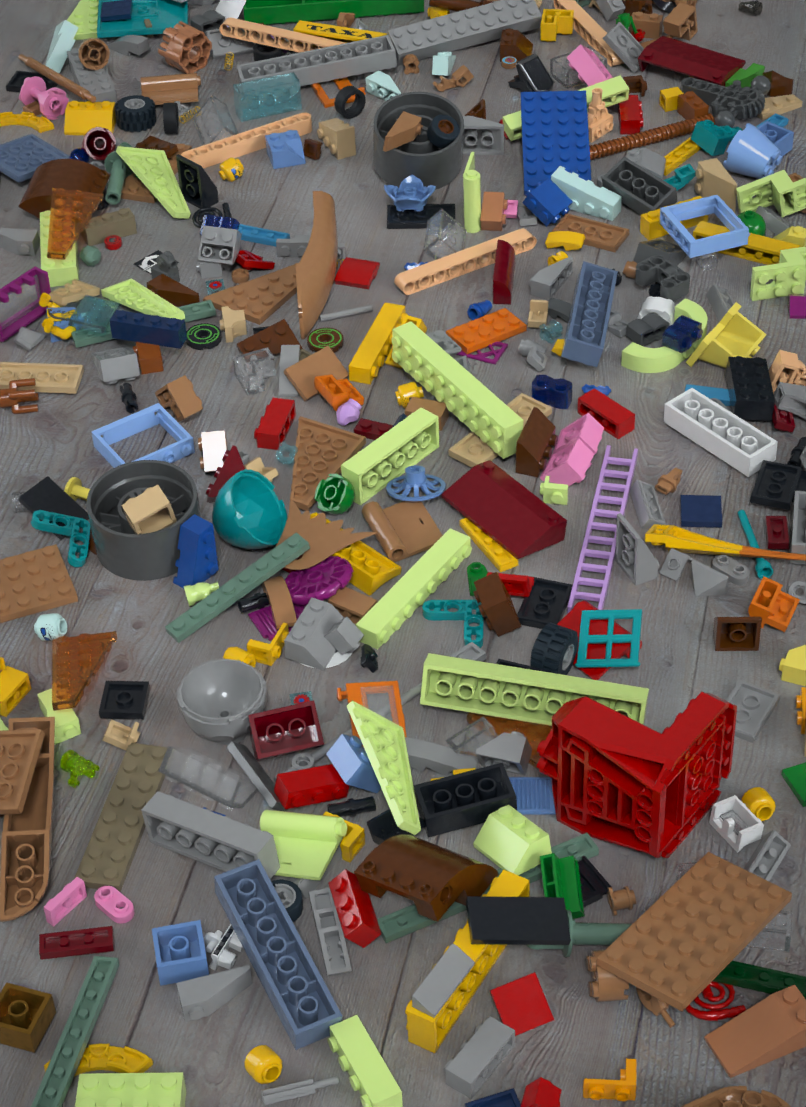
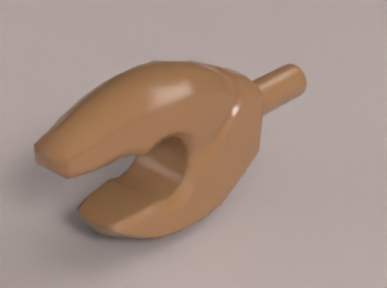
(655, 1005)

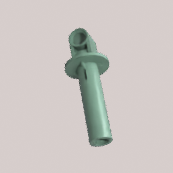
(119, 171)
(587, 934)

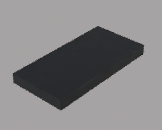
(415, 219)
(518, 920)

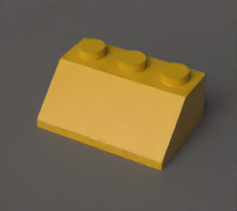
(84, 116)

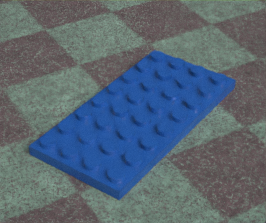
(554, 135)

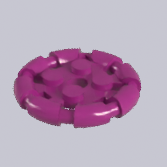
(319, 580)

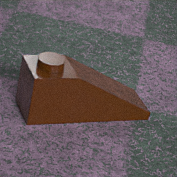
(172, 291)

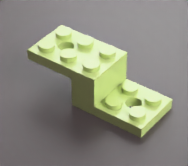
(773, 190)
(788, 276)

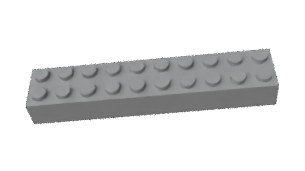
(464, 28)
(326, 63)

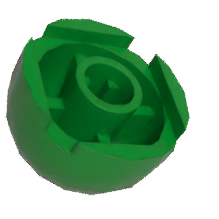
(754, 222)
(335, 494)

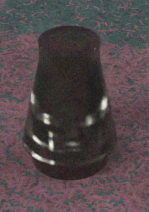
(751, 7)

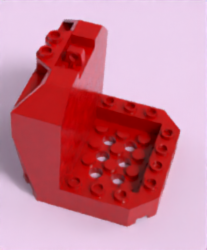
(633, 781)

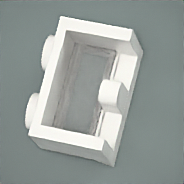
(735, 823)

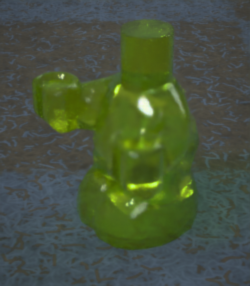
(77, 766)

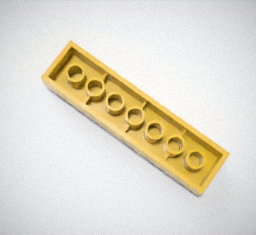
(430, 1031)

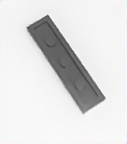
(256, 774)

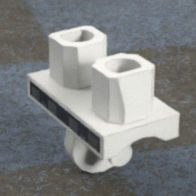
(221, 955)

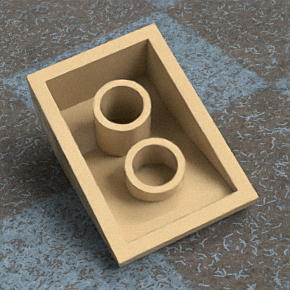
(715, 180)

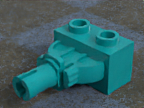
(713, 137)

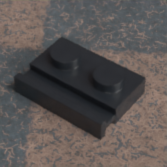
(592, 882)

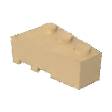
(338, 137)

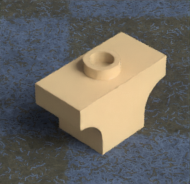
(233, 323)

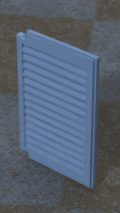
(533, 795)

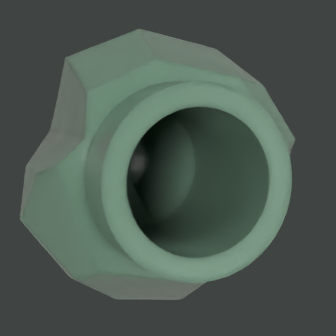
(90, 255)

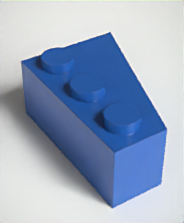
(197, 552)

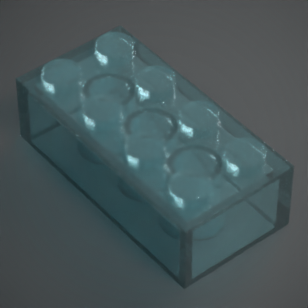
(267, 97)

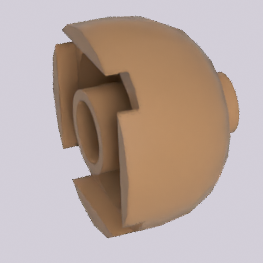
(93, 53)

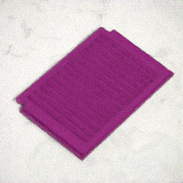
(264, 621)

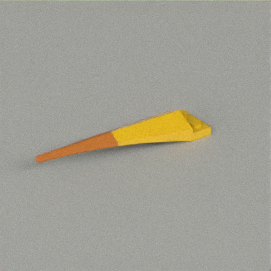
(695, 543)

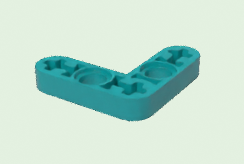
(71, 529)
(464, 613)

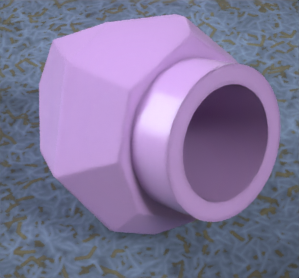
(348, 412)

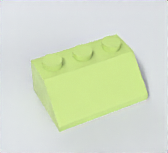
(512, 841)

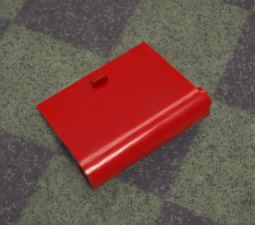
(597, 627)

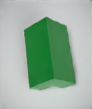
(562, 879)

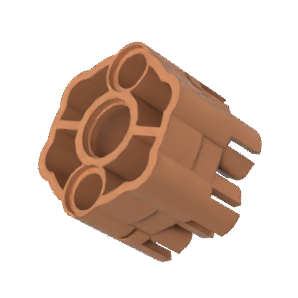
(187, 48)

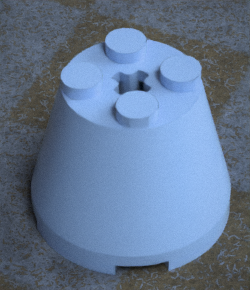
(752, 154)

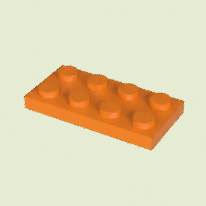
(486, 330)

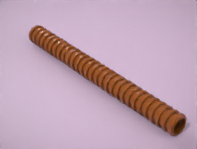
(646, 138)

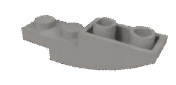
(298, 245)

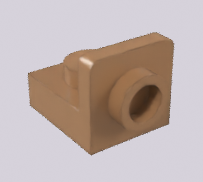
(345, 19)

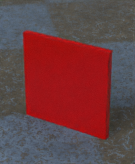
(522, 1004)

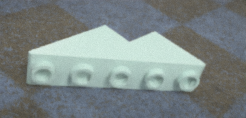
(60, 44)

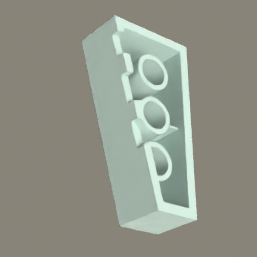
(586, 196)

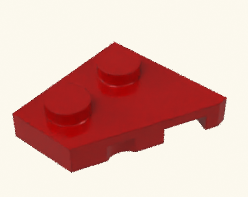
(249, 260)

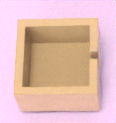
(149, 511)

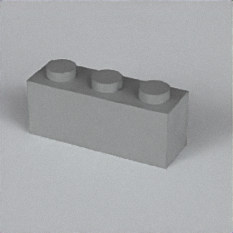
(479, 1057)

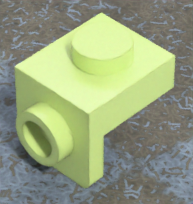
(553, 492)

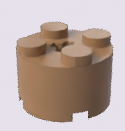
(604, 984)

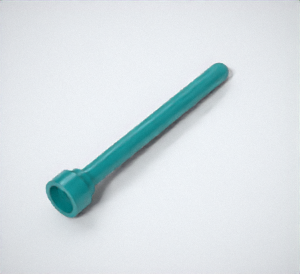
(763, 567)

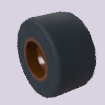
(443, 131)

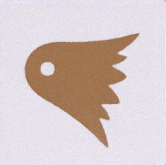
(322, 537)

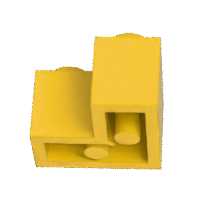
(555, 22)

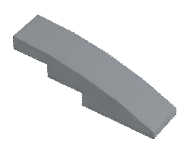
(436, 757)
(329, 933)

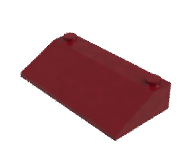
(690, 60)
(505, 510)

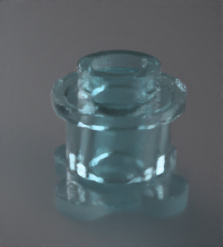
(552, 330)
(284, 447)

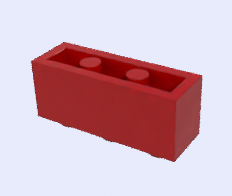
(630, 115)
(611, 415)
(275, 423)
(310, 786)
(354, 909)

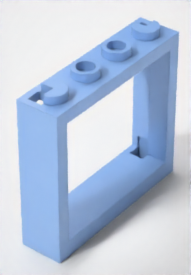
(672, 215)
(139, 422)

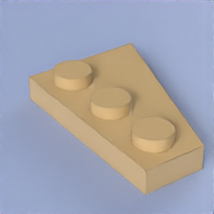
(779, 105)
(73, 292)

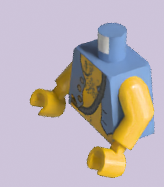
(57, 319)

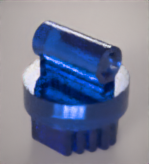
(79, 154)

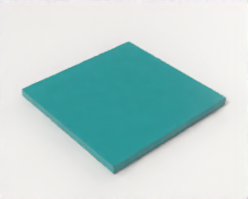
(160, 12)

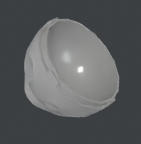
(220, 697)

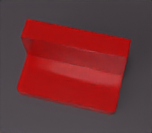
(517, 584)

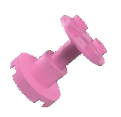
(51, 102)

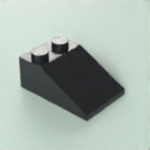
(196, 184)

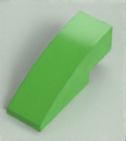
(746, 76)

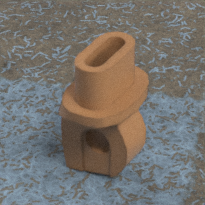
(669, 482)

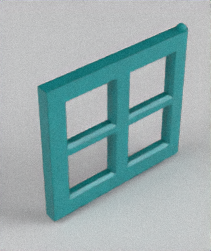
(611, 615)

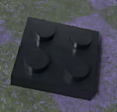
(124, 699)

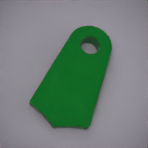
(475, 574)

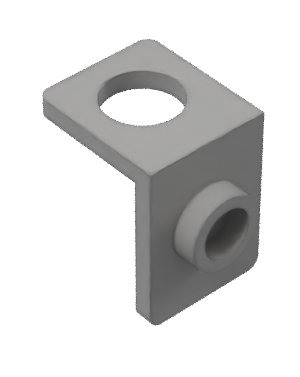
(674, 564)

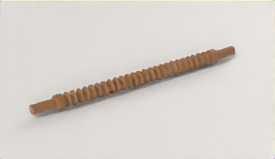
(57, 78)

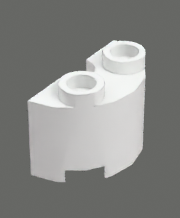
(660, 306)

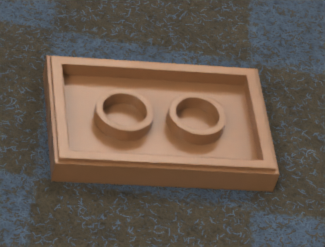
(318, 364)

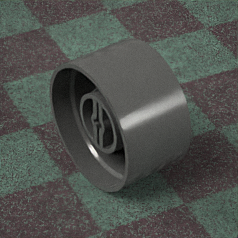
(419, 157)
(116, 544)

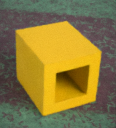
(669, 98)

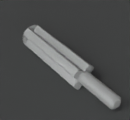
(295, 1089)

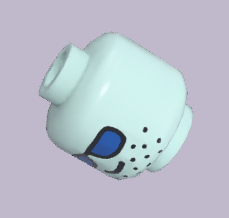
(50, 626)

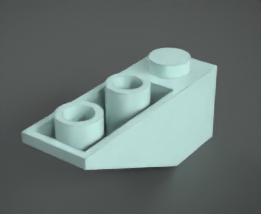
(443, 63)
(381, 86)

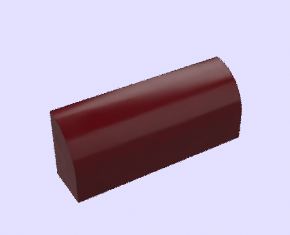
(503, 273)

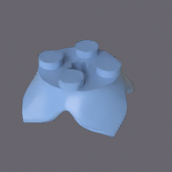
(410, 194)

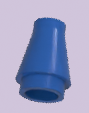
(479, 309)

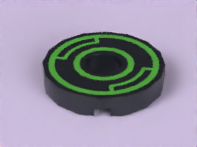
(203, 336)

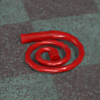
(716, 1012)

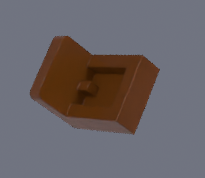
(636, 84)

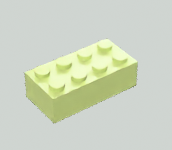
(131, 1090)

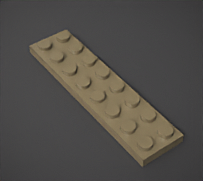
(121, 819)

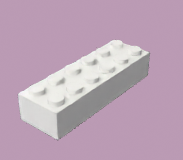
(720, 431)

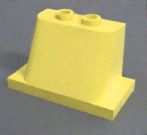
(730, 338)

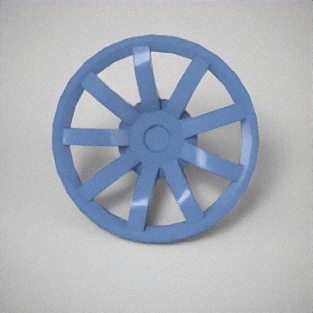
(416, 478)

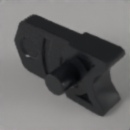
(369, 658)

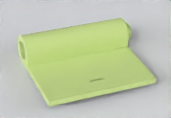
(472, 197)
(303, 841)

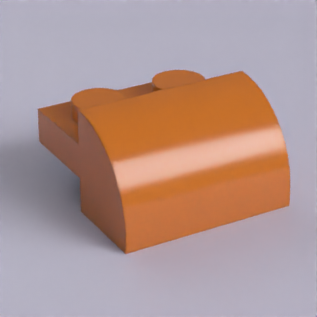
(337, 391)
(773, 605)

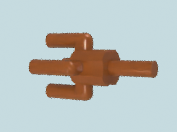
(12, 397)

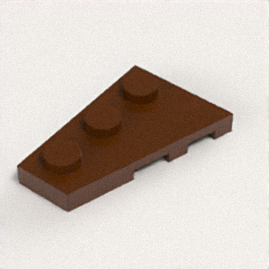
(158, 144)
(271, 337)

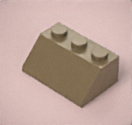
(115, 223)

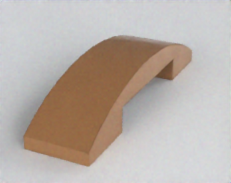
(280, 601)

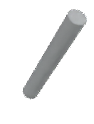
(344, 313)

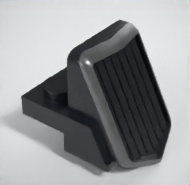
(532, 75)

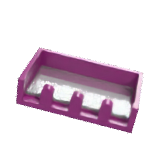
(21, 301)

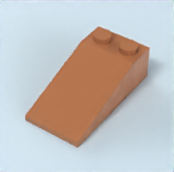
(761, 1032)

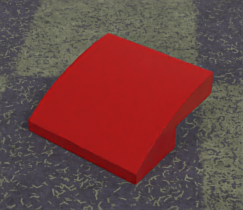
(357, 273)

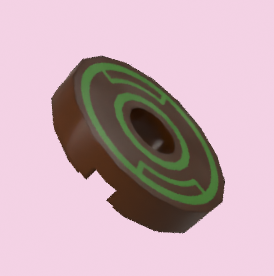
(325, 337)

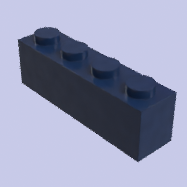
(148, 329)

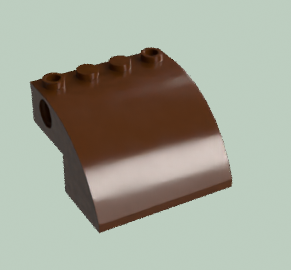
(63, 174)
(423, 874)

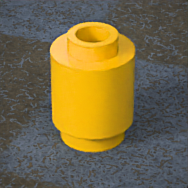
(237, 653)

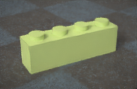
(364, 1064)

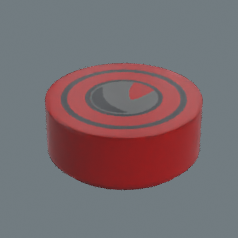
(113, 242)

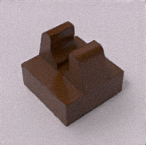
(312, 148)

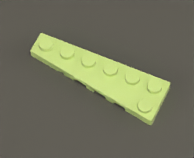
(141, 299)

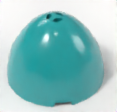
(249, 511)

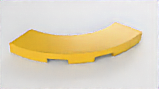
(28, 119)
(112, 1059)

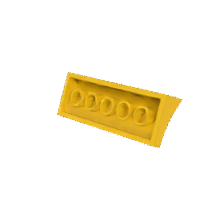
(368, 565)

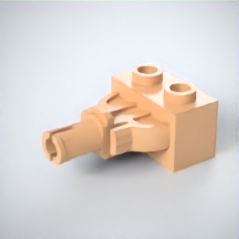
(599, 119)
(787, 369)

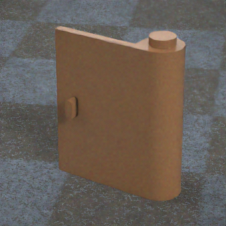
(171, 88)
(400, 528)

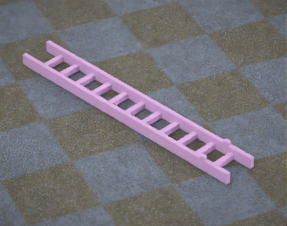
(602, 526)

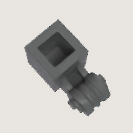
(166, 265)

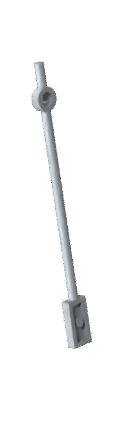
(304, 760)

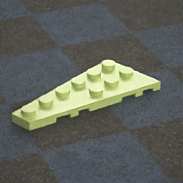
(85, 18)
(157, 175)
(389, 758)

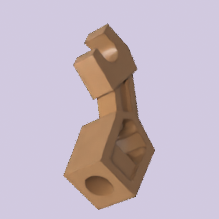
(459, 78)

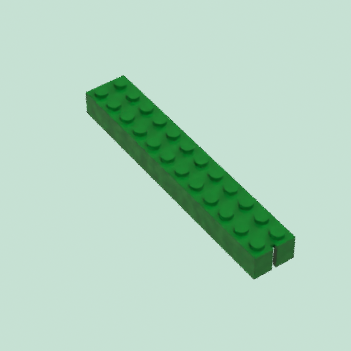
(287, 11)

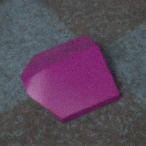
(797, 306)

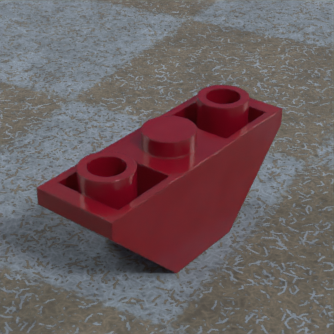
(231, 466)

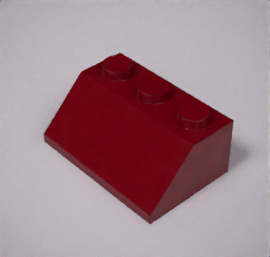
(285, 730)

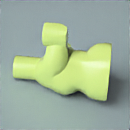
(199, 591)

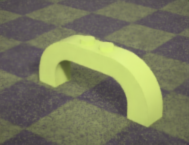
(664, 358)

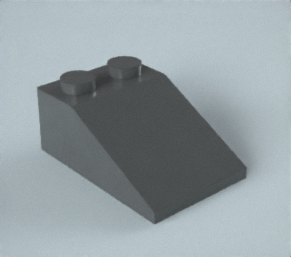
(659, 247)

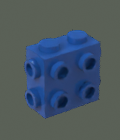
(547, 202)

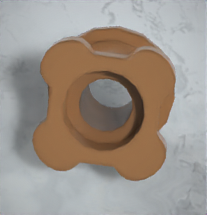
(411, 64)
(620, 899)

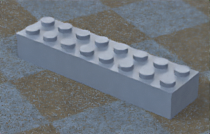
(589, 314)
(277, 953)

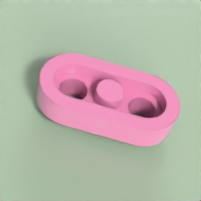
(110, 900)

